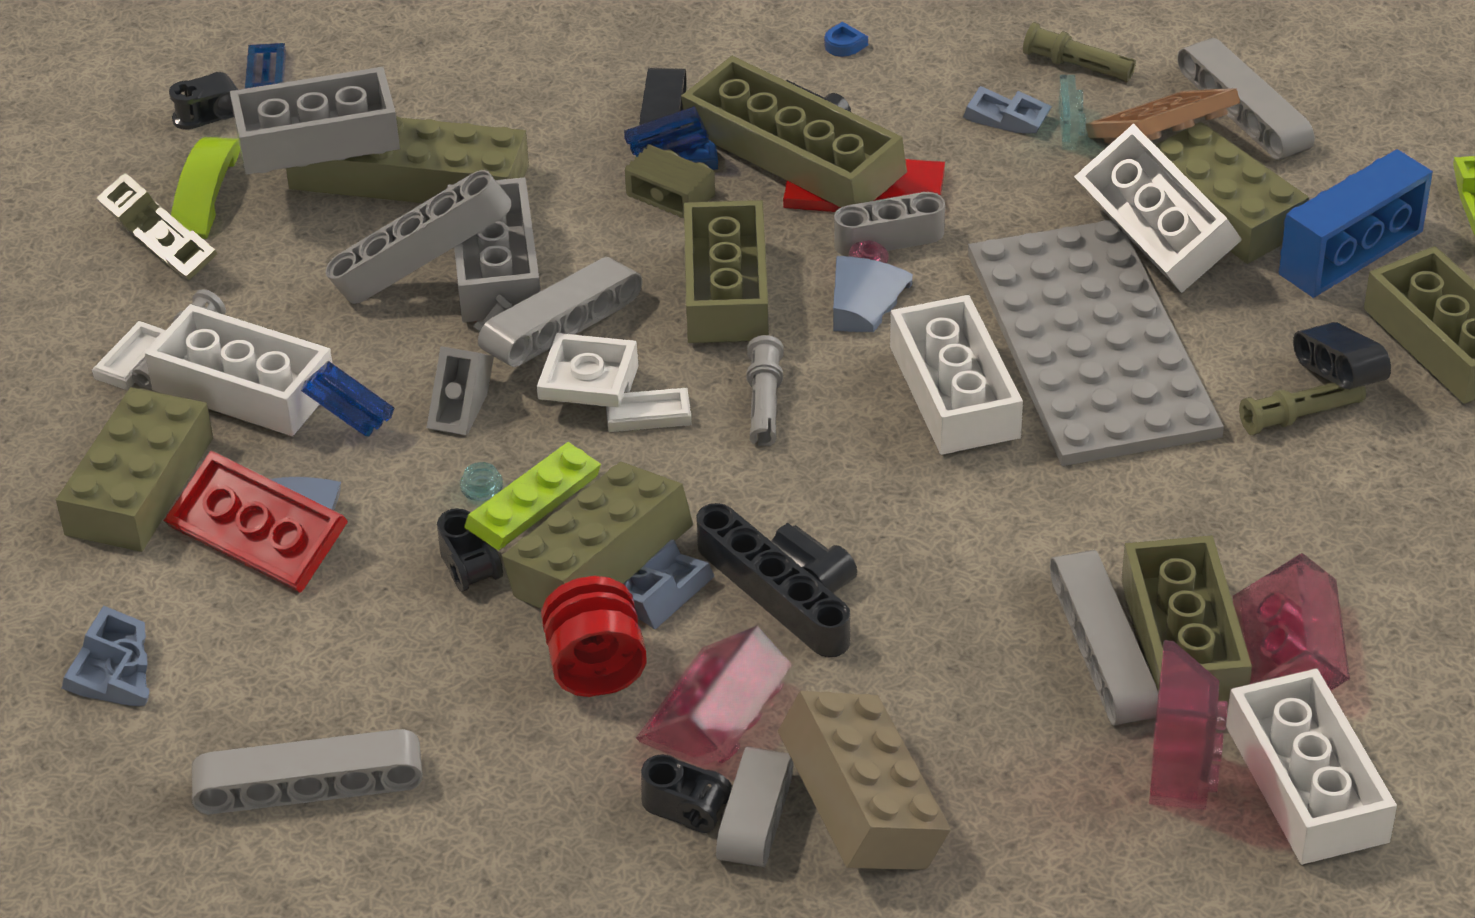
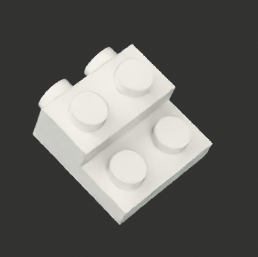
(588, 370)

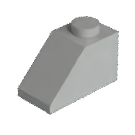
(459, 389)

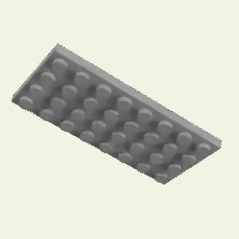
(1093, 343)

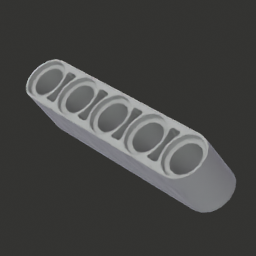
(1261, 109)
(418, 236)
(561, 308)
(1104, 637)
(306, 771)

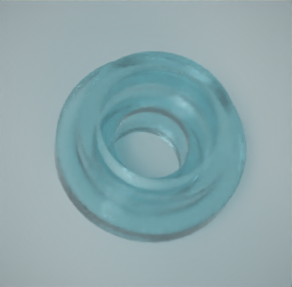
(481, 481)

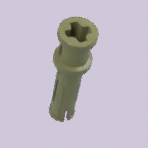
(1062, 48)
(1286, 407)

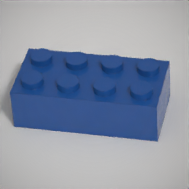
(1354, 222)

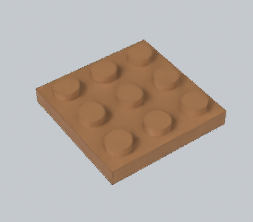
(1168, 112)

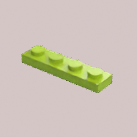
(532, 496)

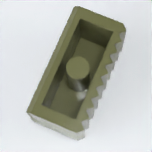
(668, 180)

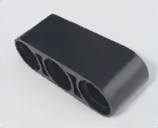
(662, 94)
(1342, 355)

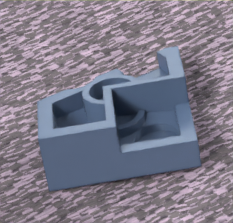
(865, 292)
(658, 592)
(111, 661)

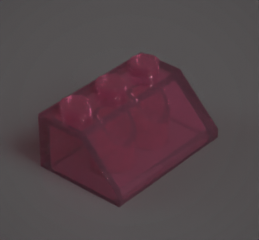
(1293, 623)
(717, 699)
(1186, 732)

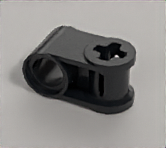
(203, 97)
(465, 553)
(682, 792)

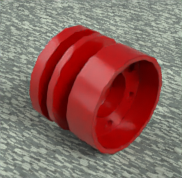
(593, 636)

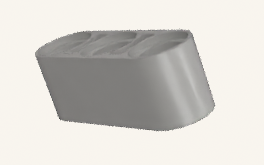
(891, 222)
(754, 807)

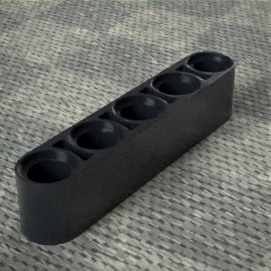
(773, 580)

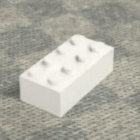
(1158, 208)
(237, 368)
(955, 374)
(1310, 766)

